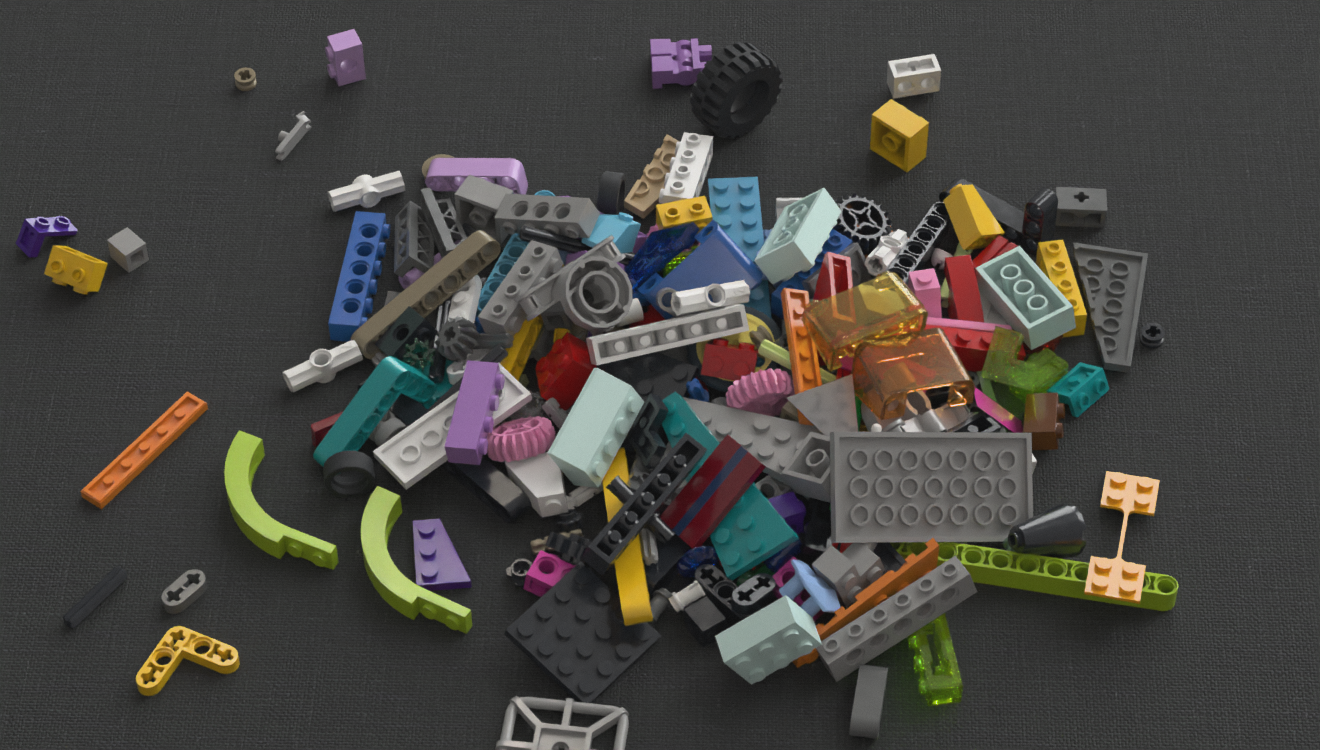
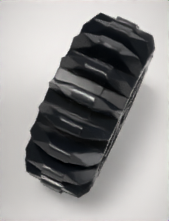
(870, 217)

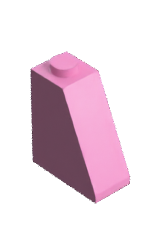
(927, 289)

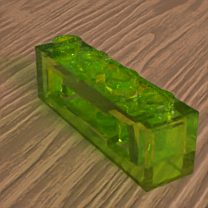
(946, 683)

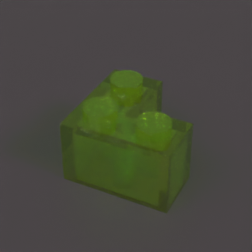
(1002, 362)

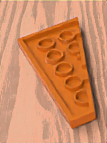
(878, 592)

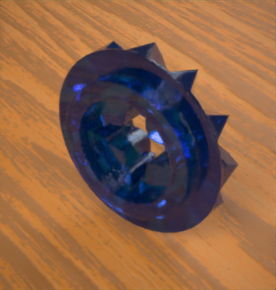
(694, 558)

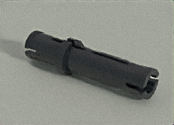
(655, 525)

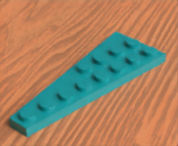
(753, 526)

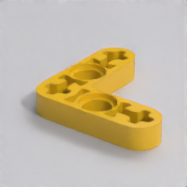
(186, 650)

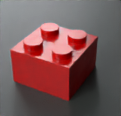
(564, 370)

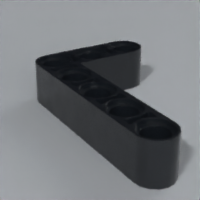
(1020, 227)

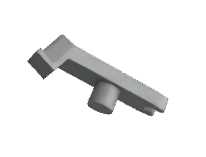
(289, 140)

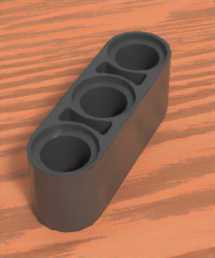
(868, 701)

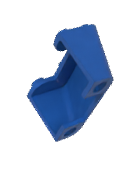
(712, 262)

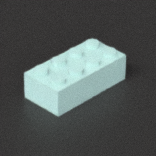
(798, 236)
(1025, 297)

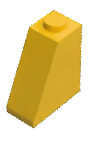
(971, 218)

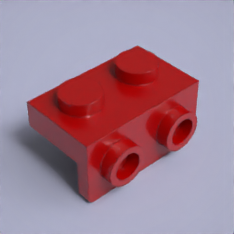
(729, 360)

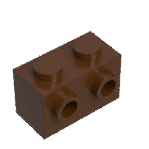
(1043, 420)

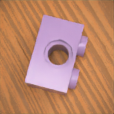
(345, 57)

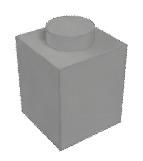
(128, 249)

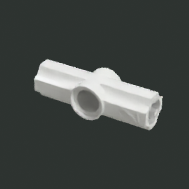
(366, 191)
(885, 252)
(698, 300)
(322, 366)

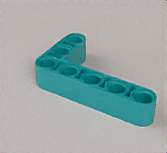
(371, 404)

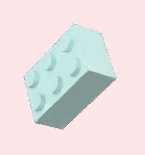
(768, 640)

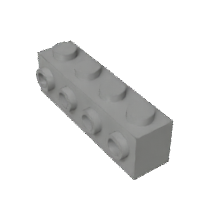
(531, 268)

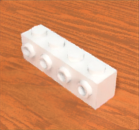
(687, 168)

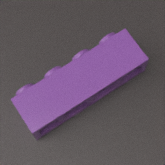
(474, 412)

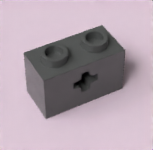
(1081, 207)

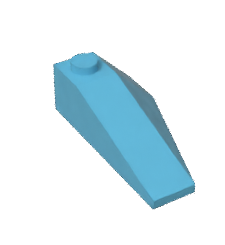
(620, 226)

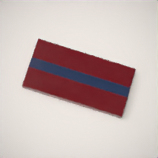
(712, 492)

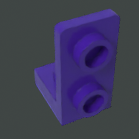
(35, 230)

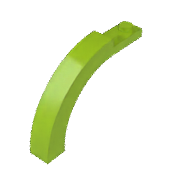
(261, 529)
(397, 590)

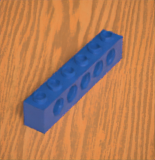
(359, 274)

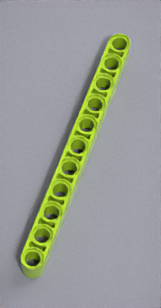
(1040, 573)

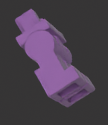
(677, 61)

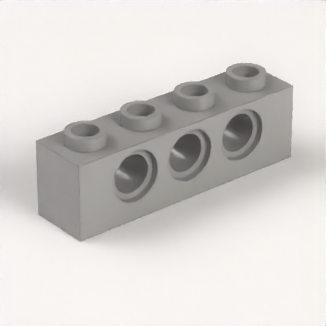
(554, 214)

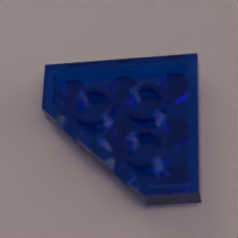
(659, 250)

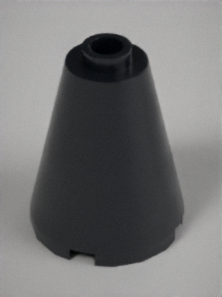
(1050, 533)

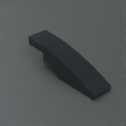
(817, 528)

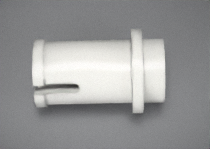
(686, 596)

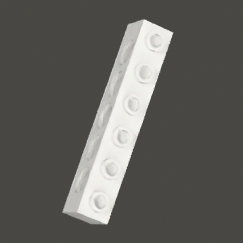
(667, 334)

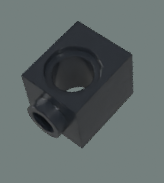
(704, 621)

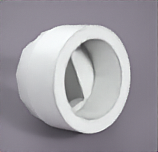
(939, 257)

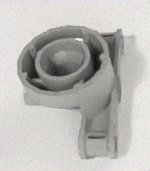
(599, 275)
(918, 416)

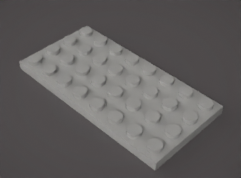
(929, 486)

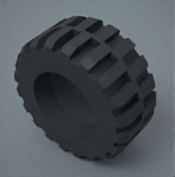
(736, 90)

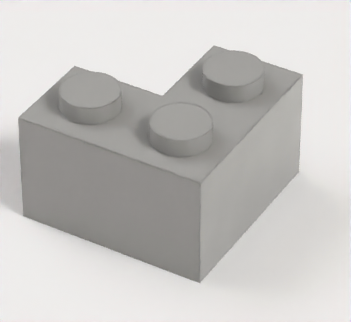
(849, 571)

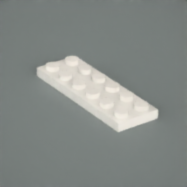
(421, 445)

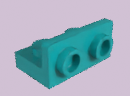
(1081, 387)

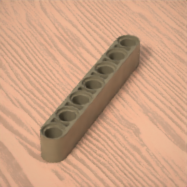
(431, 288)

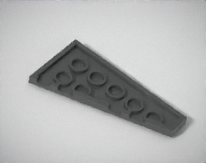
(1113, 294)

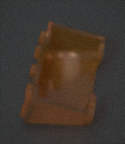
(907, 363)

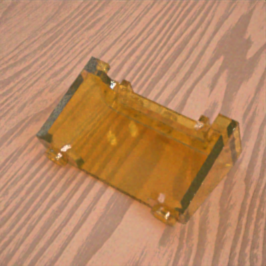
(862, 314)

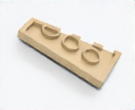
(646, 191)

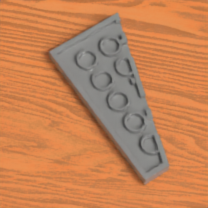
(764, 436)

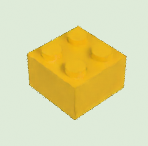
(899, 135)

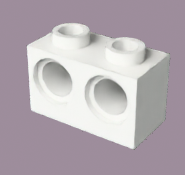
(913, 76)

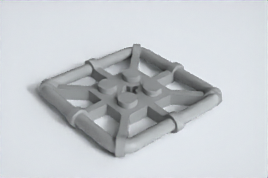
(563, 736)

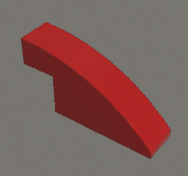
(833, 278)
(964, 295)

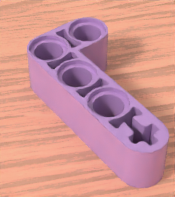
(450, 173)

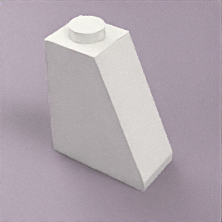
(541, 482)

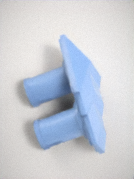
(820, 593)

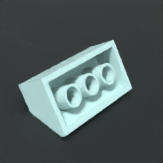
(595, 428)

